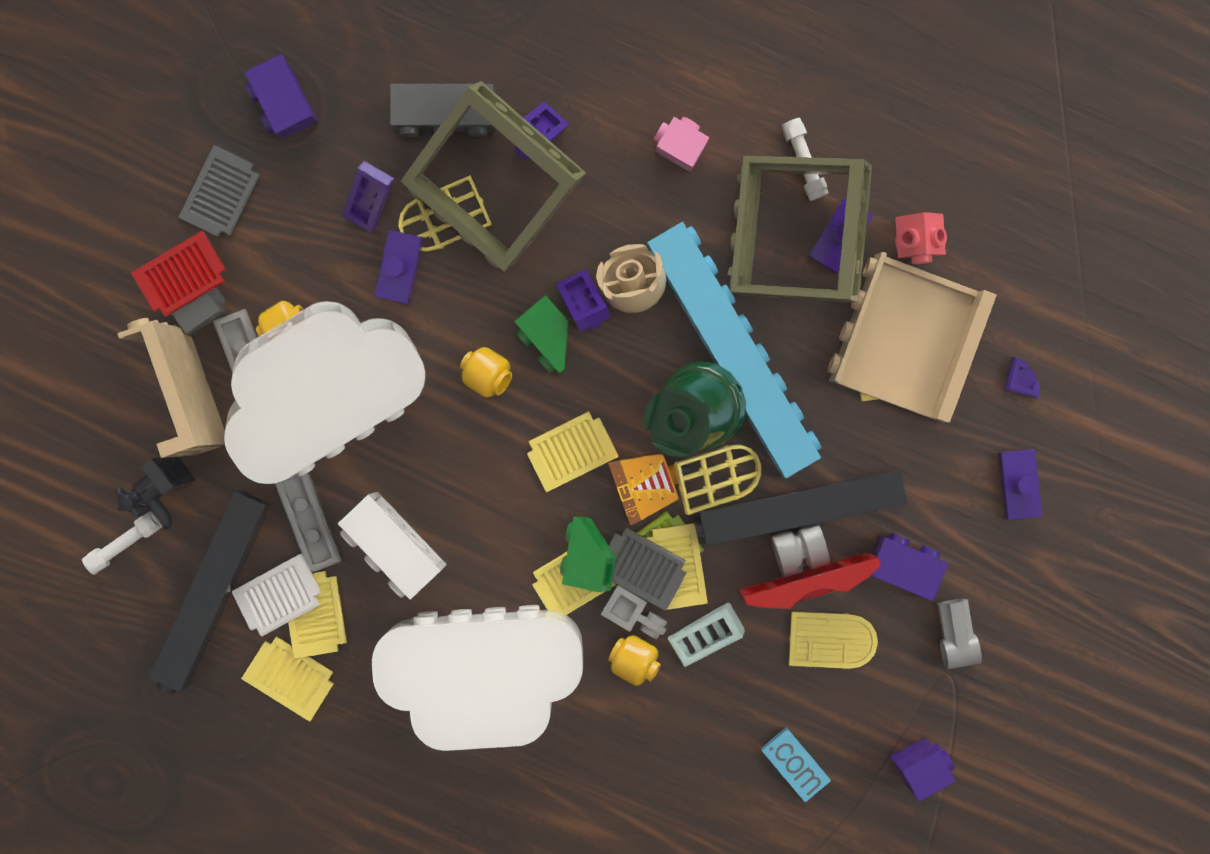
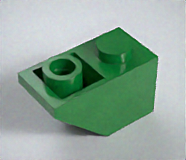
(548, 331)
(588, 558)

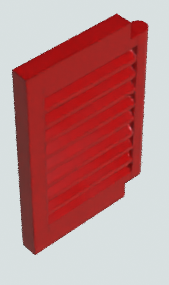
(180, 274)

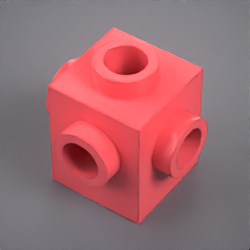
(920, 237)

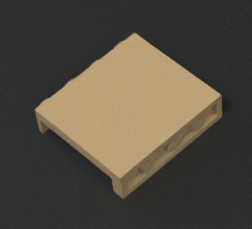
(911, 338)
(183, 387)

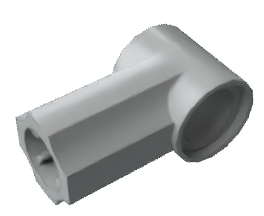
(959, 643)

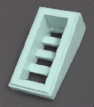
(731, 619)

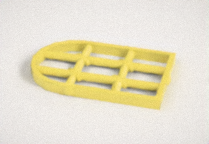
(425, 213)
(707, 471)

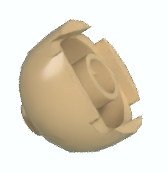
(632, 278)

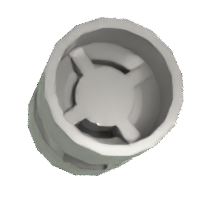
(800, 549)

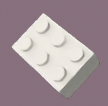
(391, 545)

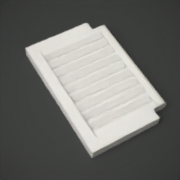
(278, 595)

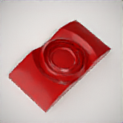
(811, 583)

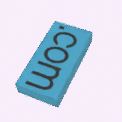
(795, 764)

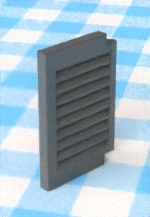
(220, 192)
(646, 568)

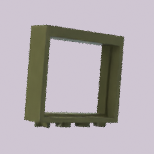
(522, 135)
(854, 230)

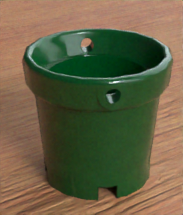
(695, 410)

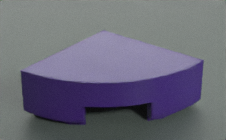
(1022, 379)

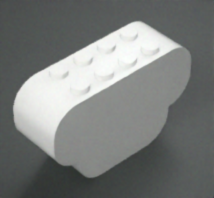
(316, 388)
(479, 675)

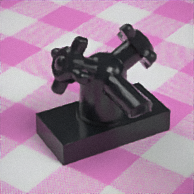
(161, 478)

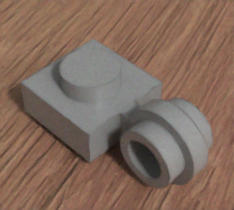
(626, 608)

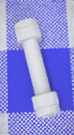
(794, 132)
(99, 558)

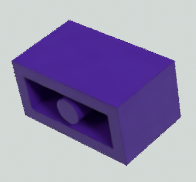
(280, 97)
(909, 568)
(924, 768)

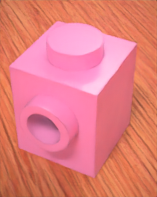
(681, 142)

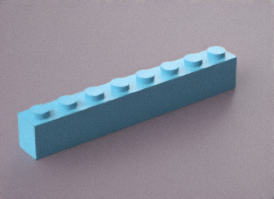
(732, 348)

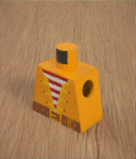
(645, 484)

